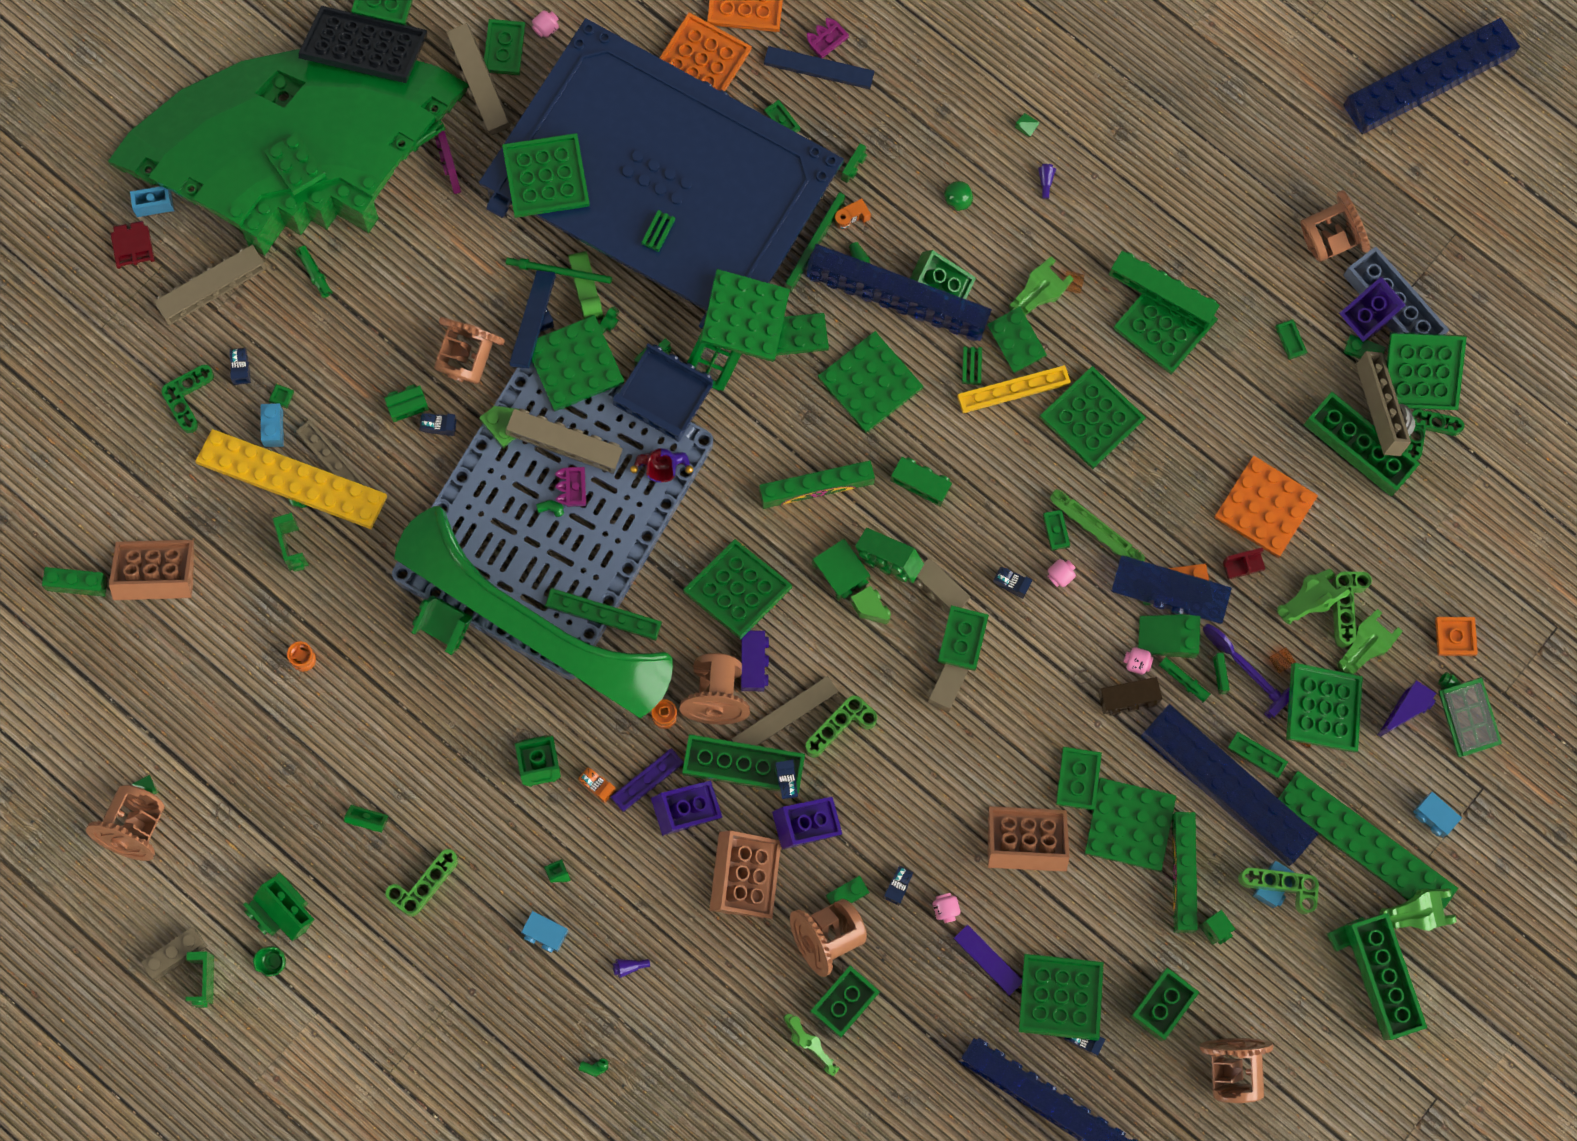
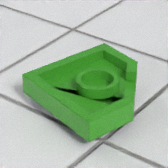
(496, 422)

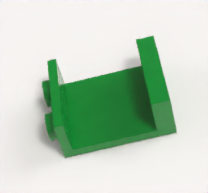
(286, 524)
(842, 569)
(442, 622)
(266, 924)
(207, 960)

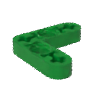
(181, 391)
(1421, 428)

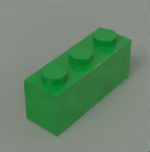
(921, 481)
(74, 581)
(283, 908)

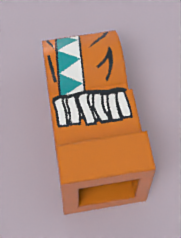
(852, 213)
(597, 785)

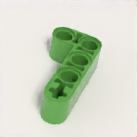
(586, 289)
(1348, 609)
(836, 728)
(425, 880)
(1278, 885)

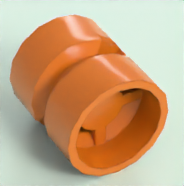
(301, 656)
(664, 714)

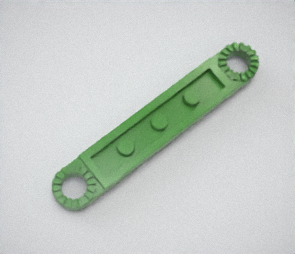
(1095, 526)

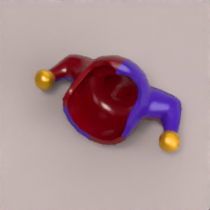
(661, 464)

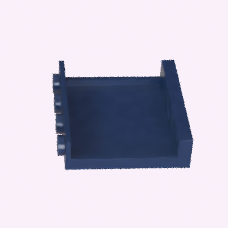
(664, 392)

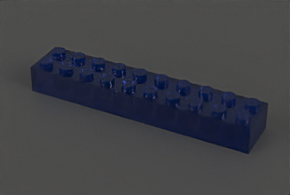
(1431, 75)
(898, 293)
(1229, 785)
(1037, 1095)

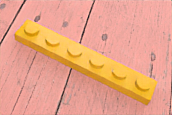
(1013, 389)

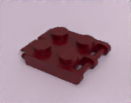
(132, 244)

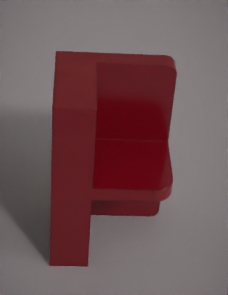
(1244, 563)

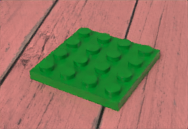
(545, 175)
(745, 315)
(1160, 332)
(575, 363)
(1426, 369)
(870, 382)
(1092, 417)
(737, 589)
(1324, 707)
(1130, 825)
(1061, 997)

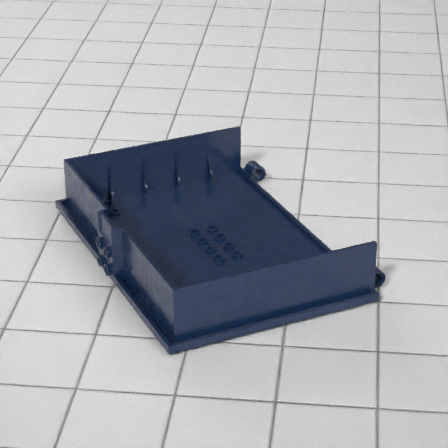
(675, 147)

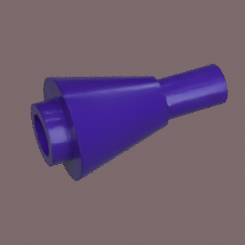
(1046, 175)
(624, 967)

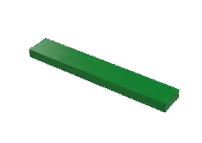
(816, 239)
(603, 614)

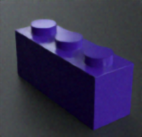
(754, 661)

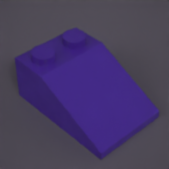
(1372, 309)
(1413, 701)
(686, 807)
(806, 822)

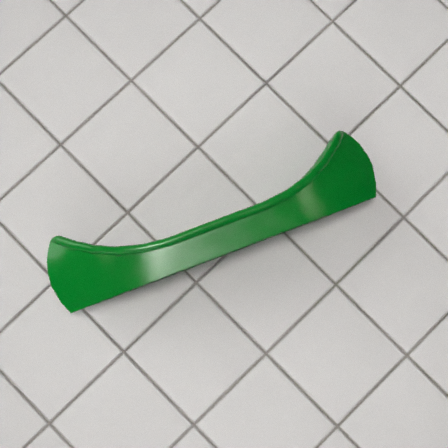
(628, 679)

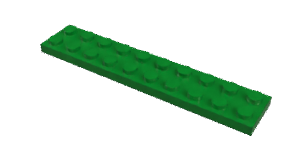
(1361, 840)

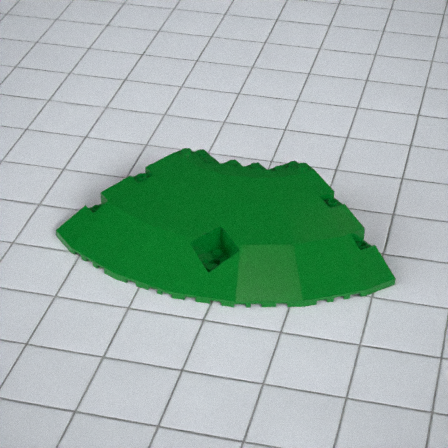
(349, 120)

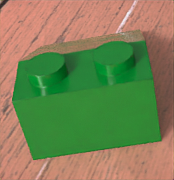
(942, 274)
(1170, 635)

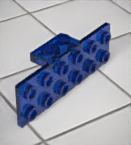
(1171, 589)

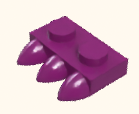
(828, 38)
(573, 486)

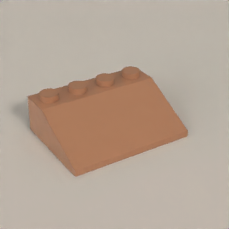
(152, 570)
(1028, 839)
(745, 875)

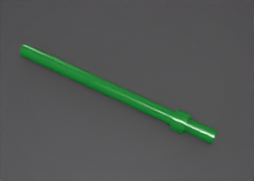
(525, 264)

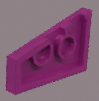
(445, 155)

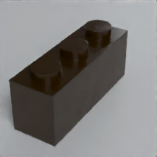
(1130, 696)

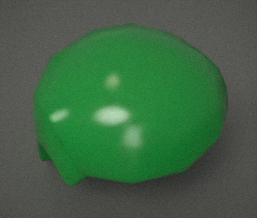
(958, 195)
(269, 961)

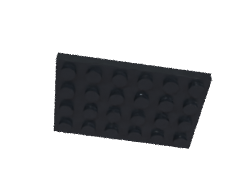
(363, 44)

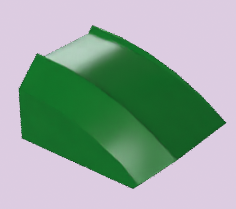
(537, 760)

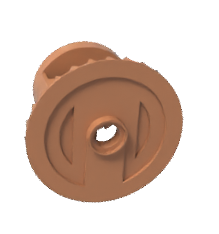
(1338, 242)
(460, 350)
(715, 698)
(134, 836)
(813, 930)
(1231, 1070)

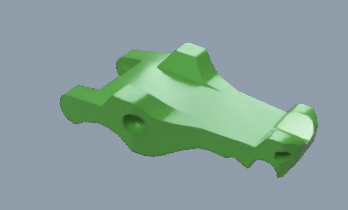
(1041, 288)
(1314, 596)
(1370, 642)
(1421, 911)
(809, 1041)

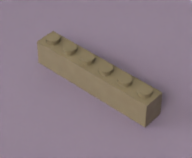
(479, 79)
(210, 284)
(1383, 403)
(564, 441)

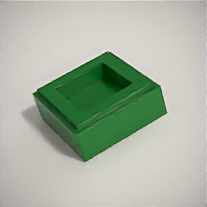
(281, 395)

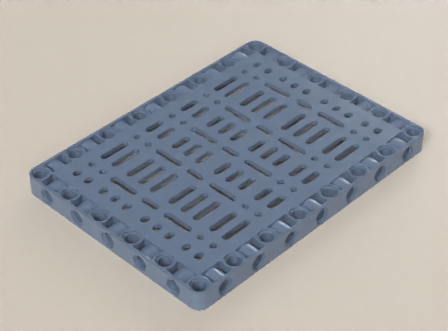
(631, 550)

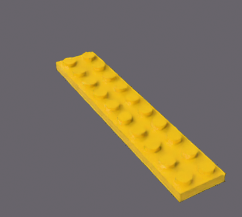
(291, 479)

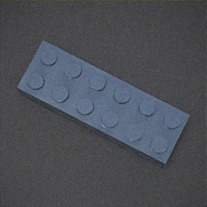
(1415, 315)

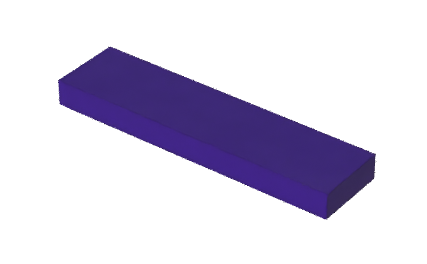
(647, 780)
(988, 960)

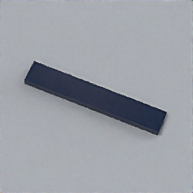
(819, 67)
(532, 319)

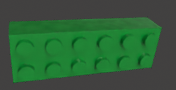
(1359, 444)
(737, 762)
(1385, 976)

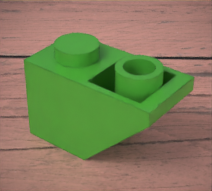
(869, 607)

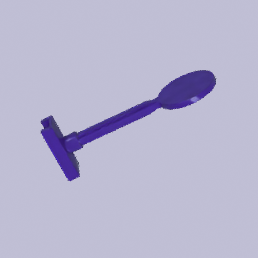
(1224, 644)

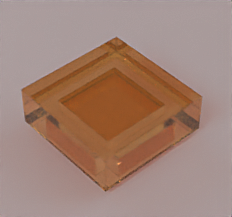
(1076, 285)
(1282, 660)

